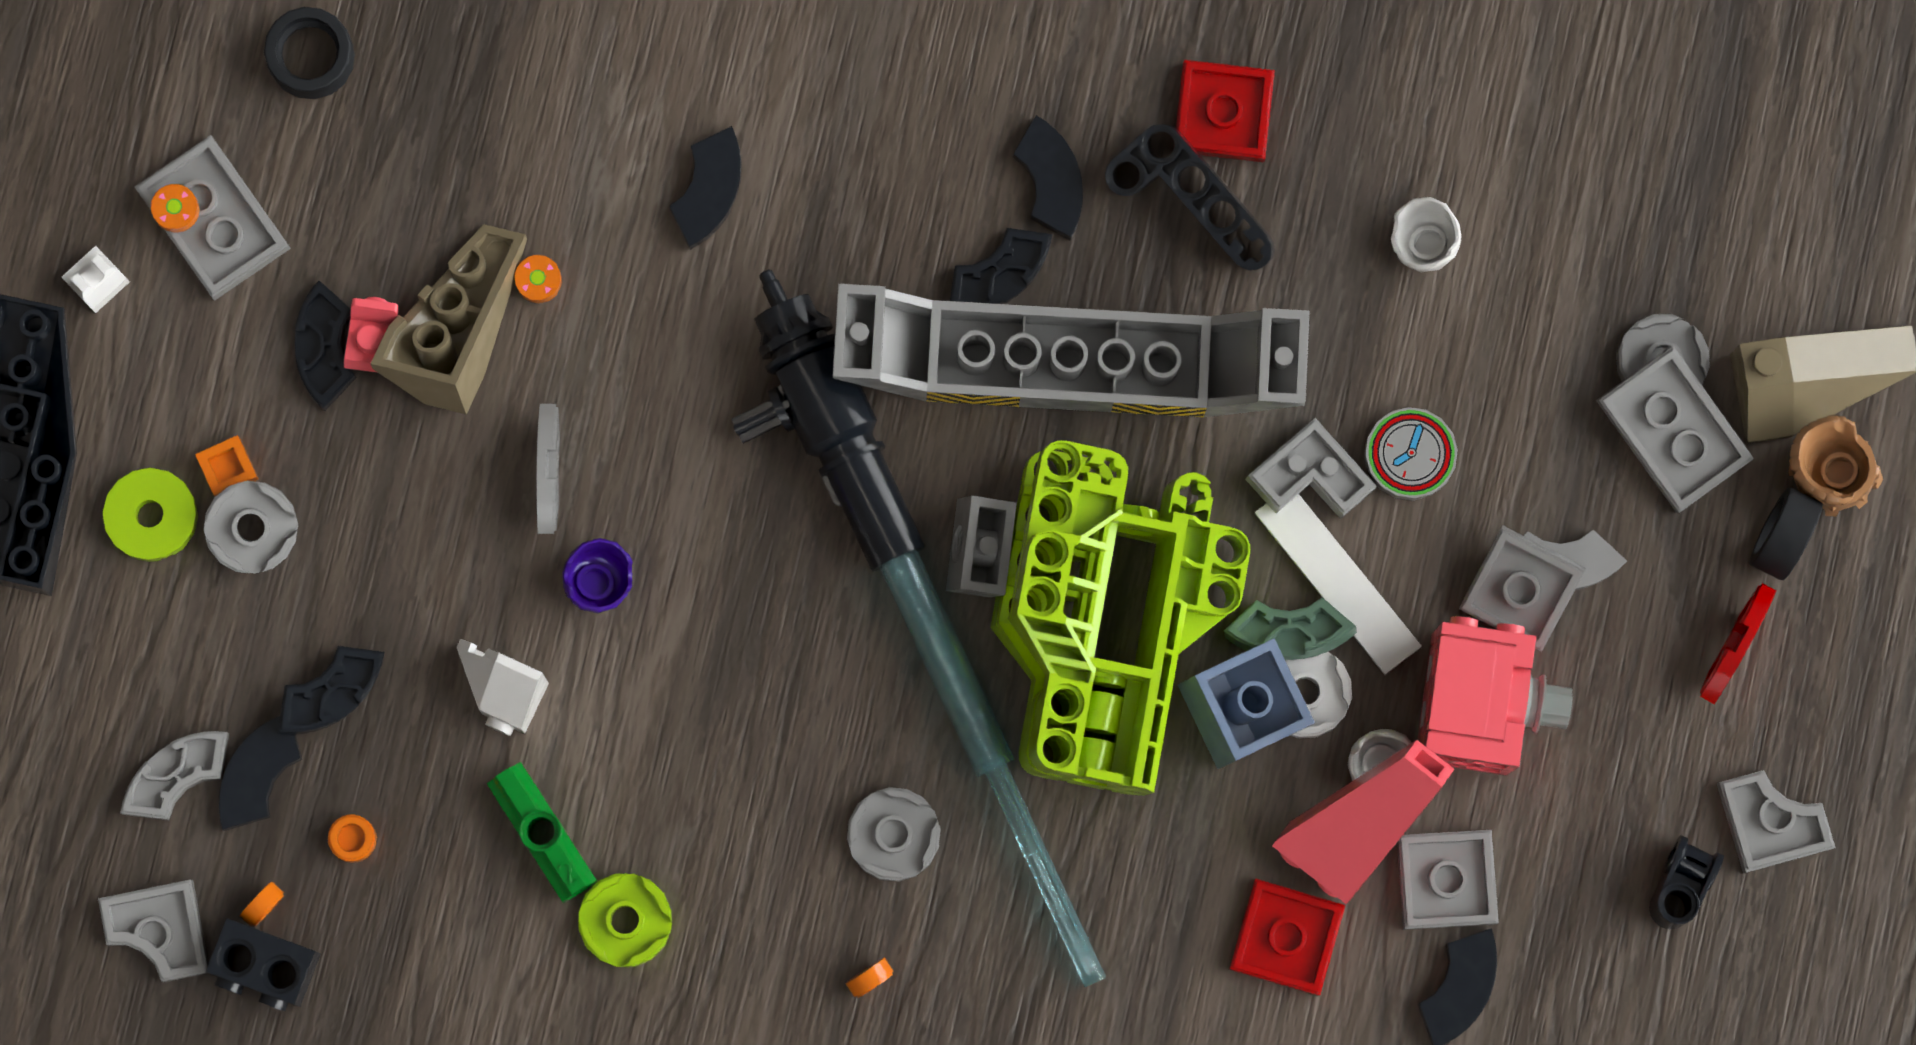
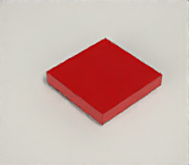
(1225, 109)
(1287, 937)

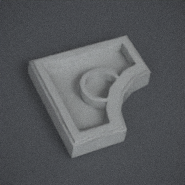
(1770, 826)
(160, 924)

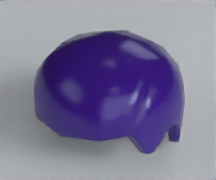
(597, 575)

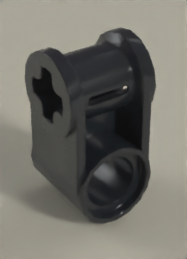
(1688, 875)

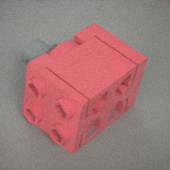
(1484, 696)

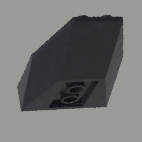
(35, 442)

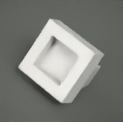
(95, 279)

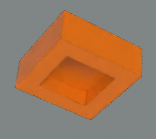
(226, 465)

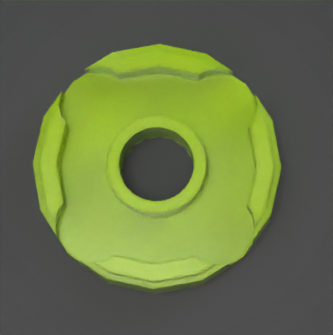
(131, 495)
(597, 914)

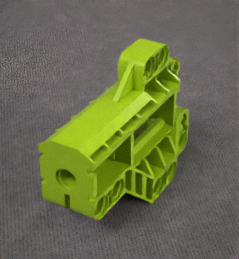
(1061, 650)

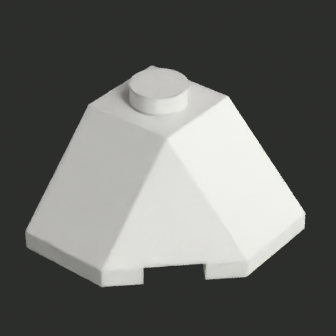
(502, 687)

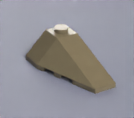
(449, 334)
(1808, 377)

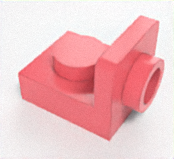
(366, 329)

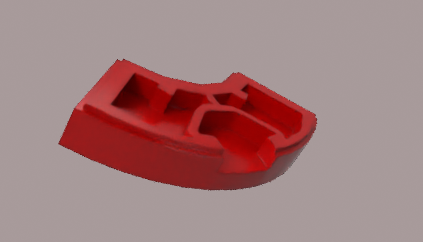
(1737, 643)

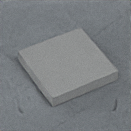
(1522, 586)
(1447, 879)

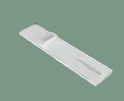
(1340, 582)

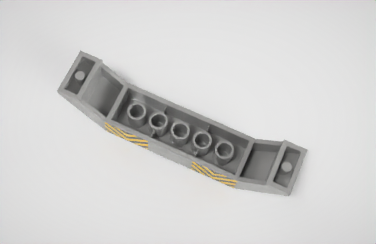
(1070, 355)

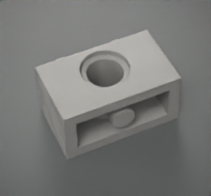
(981, 546)

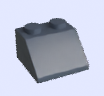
(1246, 703)

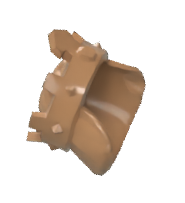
(1834, 464)

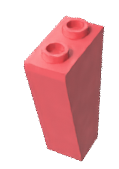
(1361, 823)

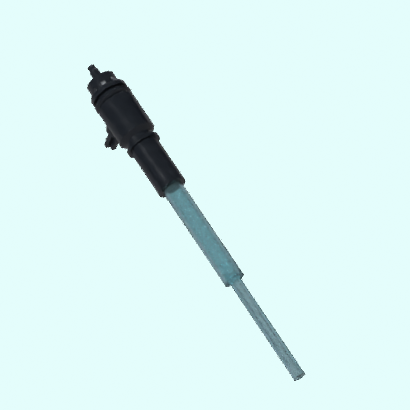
(838, 429)

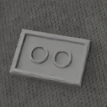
(232, 229)
(1675, 429)

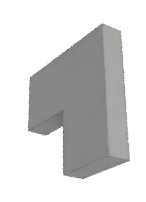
(1312, 460)

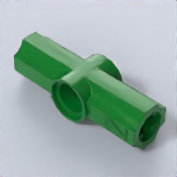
(526, 806)

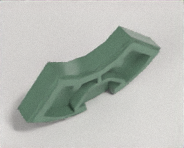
(1297, 632)

